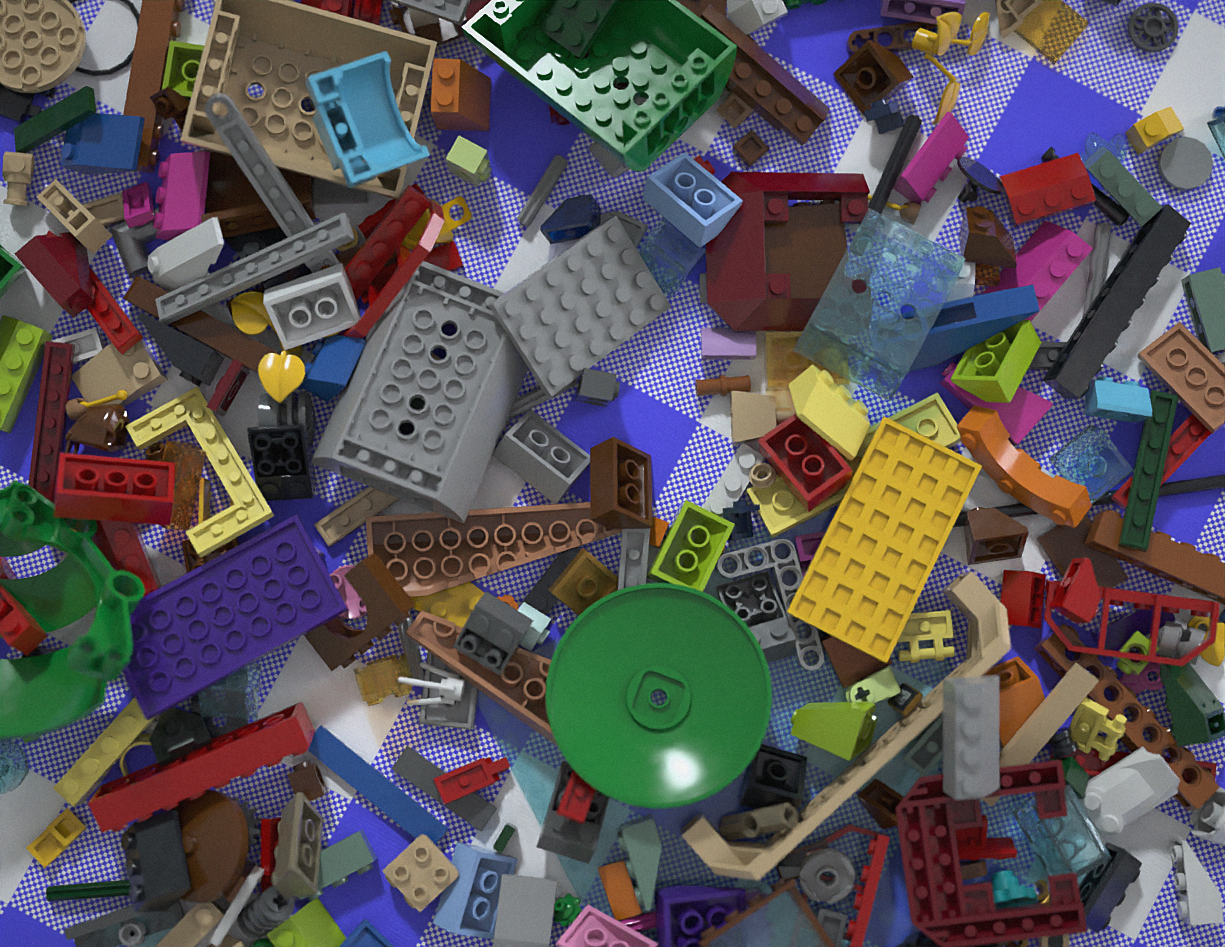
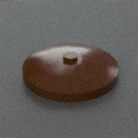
(213, 844)

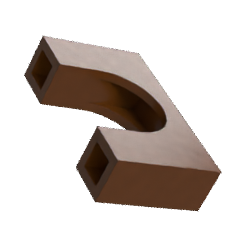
(385, 605)

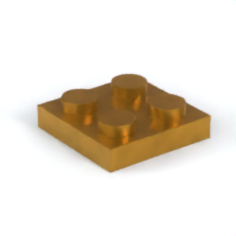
(584, 582)

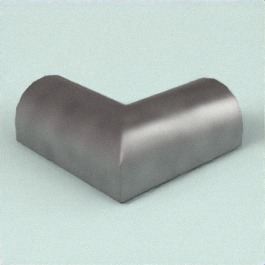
(132, 245)

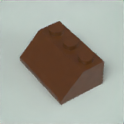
(620, 486)

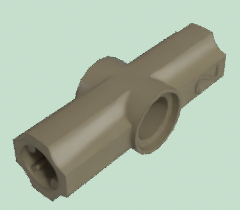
(758, 822)

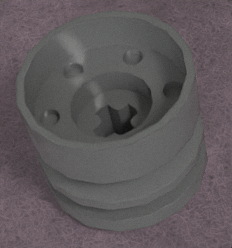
(293, 413)

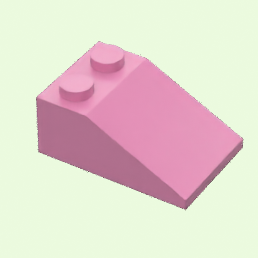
(597, 929)

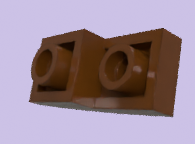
(171, 104)

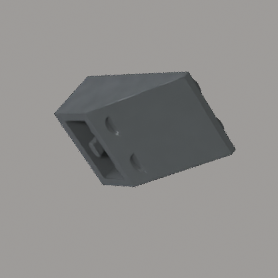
(760, 608)
(566, 836)

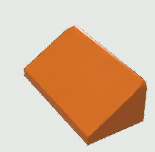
(619, 890)

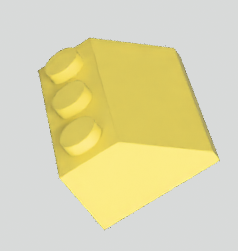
(830, 410)

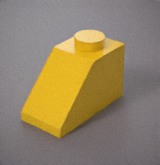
(1154, 130)

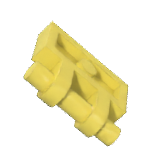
(927, 627)
(1087, 724)

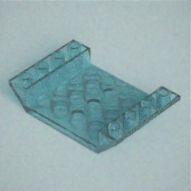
(870, 340)

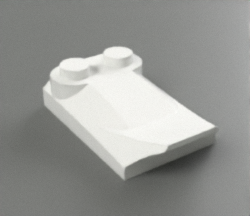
(1128, 791)

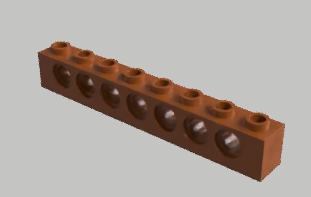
(1201, 781)

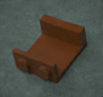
(439, 32)

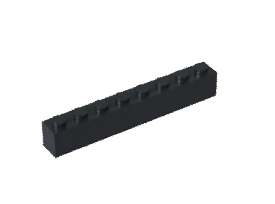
(1116, 303)

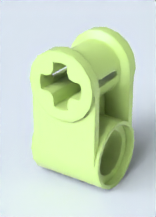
(876, 687)

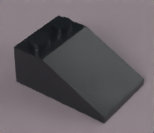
(194, 360)

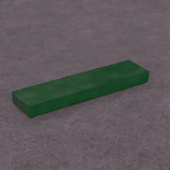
(55, 120)

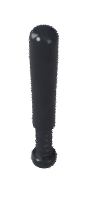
(1103, 202)

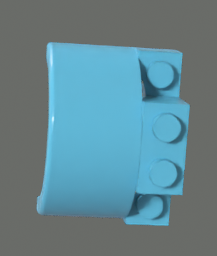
(361, 120)

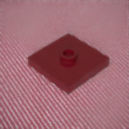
(228, 387)

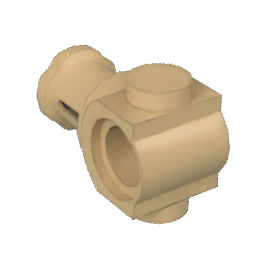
(17, 172)

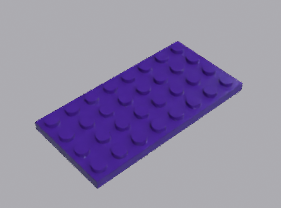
(228, 616)

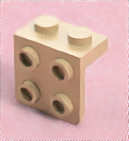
(421, 872)

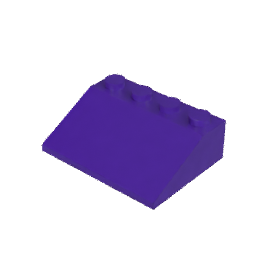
(691, 910)

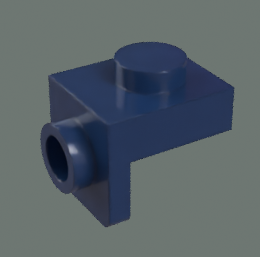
(886, 116)
(741, 516)

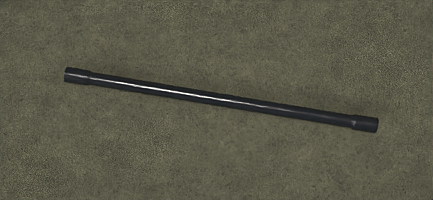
(1166, 489)

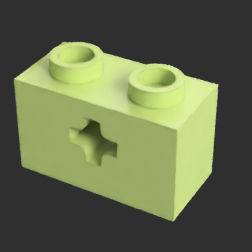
(469, 161)

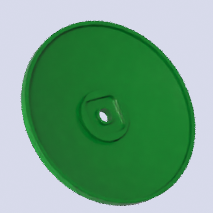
(669, 643)

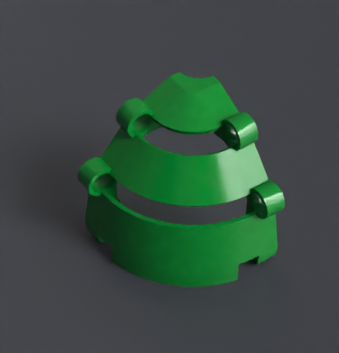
(71, 683)

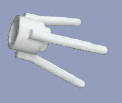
(450, 688)

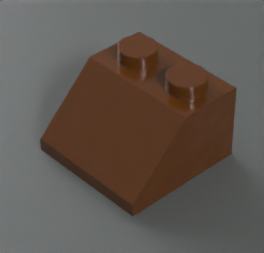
(986, 239)

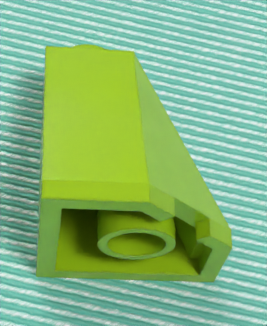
(836, 726)

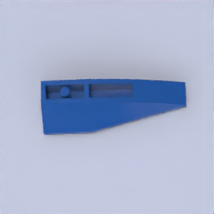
(971, 321)

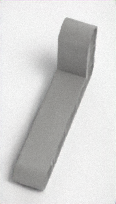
(785, 592)

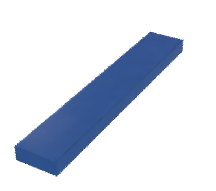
(375, 786)

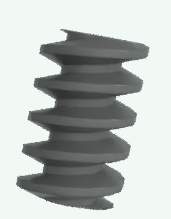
(265, 913)

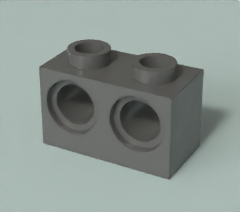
(597, 387)

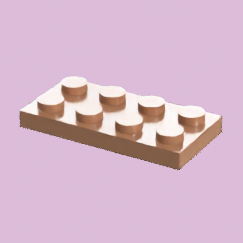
(1189, 373)

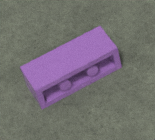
(920, 10)

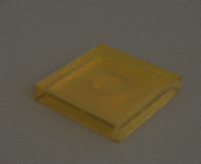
(1052, 28)

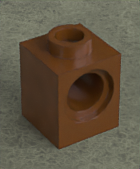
(308, 780)

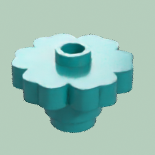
(1009, 893)

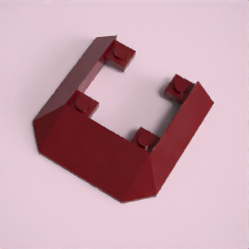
(736, 257)
(966, 913)

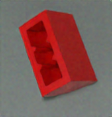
(1023, 597)

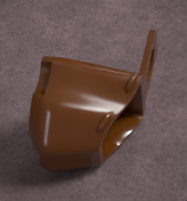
(100, 428)

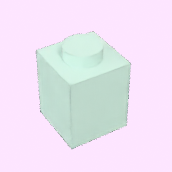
(537, 632)

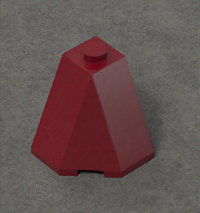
(61, 269)

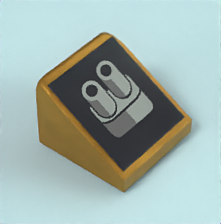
(905, 700)

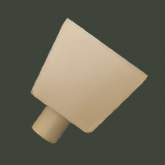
(754, 416)

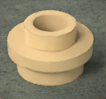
(759, 470)

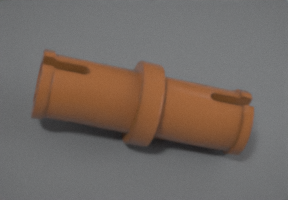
(722, 385)

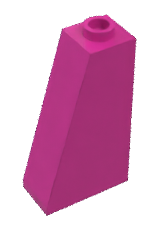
(1017, 416)

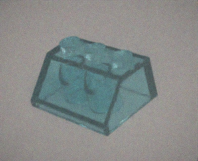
(1063, 842)

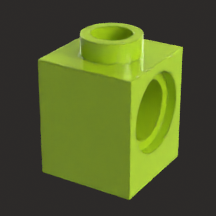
(1139, 642)

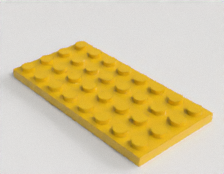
(884, 539)

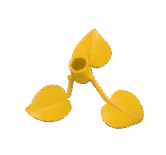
(939, 43)
(277, 372)

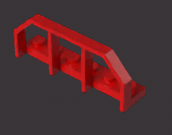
(380, 247)
(1141, 600)
(869, 875)

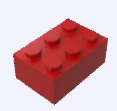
(805, 462)

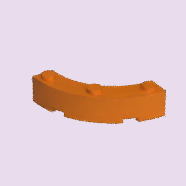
(1018, 472)

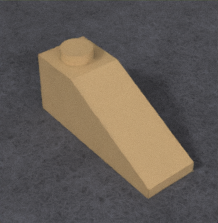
(74, 216)
(194, 925)

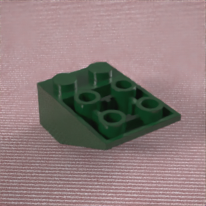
(1193, 707)

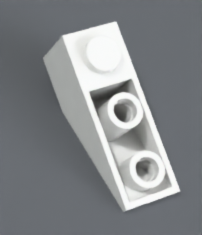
(1199, 896)

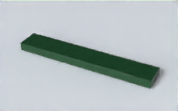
(1148, 472)

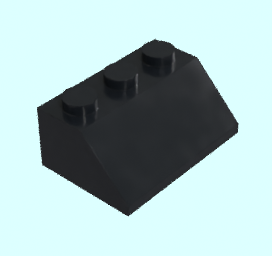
(250, 243)
(155, 862)
(1106, 886)

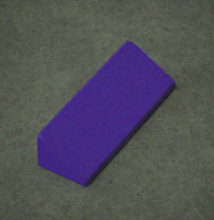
(1121, 629)

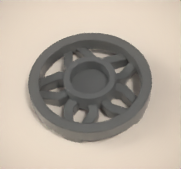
(1153, 27)

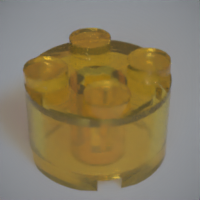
(381, 678)

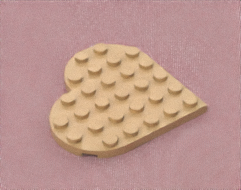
(39, 43)

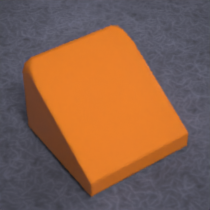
(657, 532)

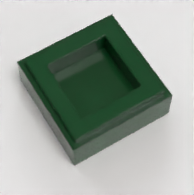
(504, 837)

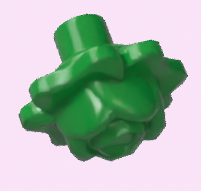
(566, 910)

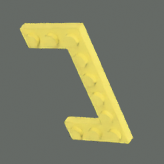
(249, 504)

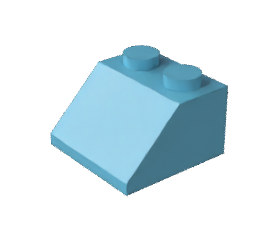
(1117, 401)

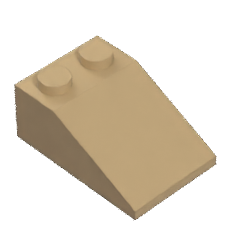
(111, 371)

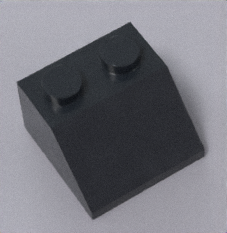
(774, 779)

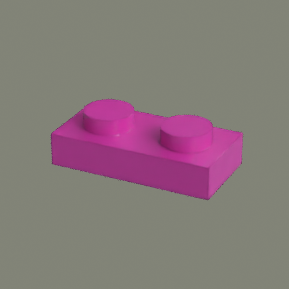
(138, 205)

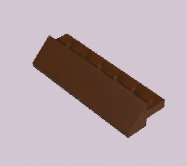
(767, 85)

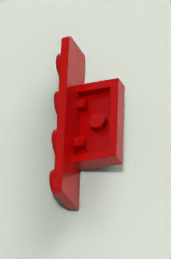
(975, 845)

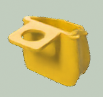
(445, 234)

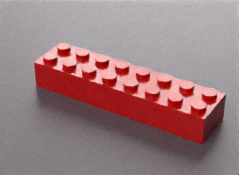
(210, 766)

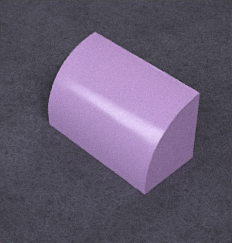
(727, 344)

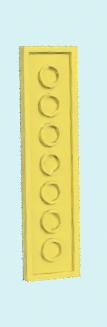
(783, 511)

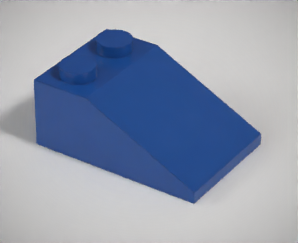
(103, 144)

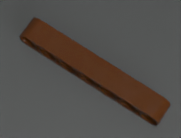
(202, 327)

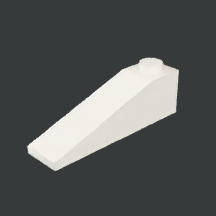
(186, 256)

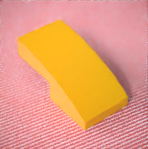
(56, 838)

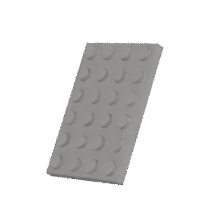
(580, 306)

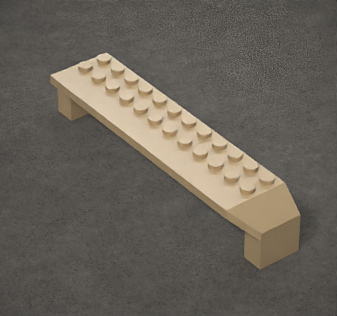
(986, 644)

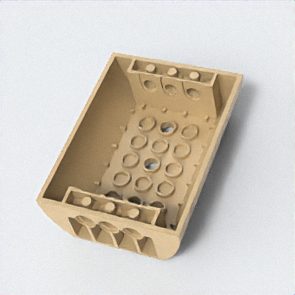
(278, 49)

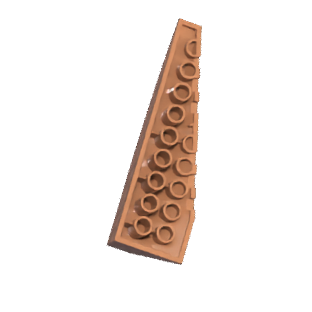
(438, 553)
(518, 688)

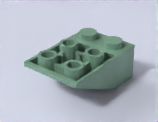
(644, 849)

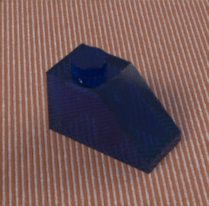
(572, 219)

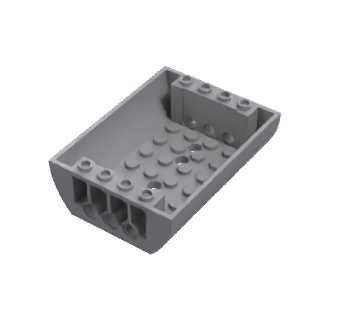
(464, 396)

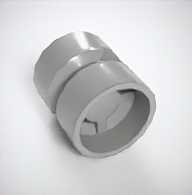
(1179, 641)

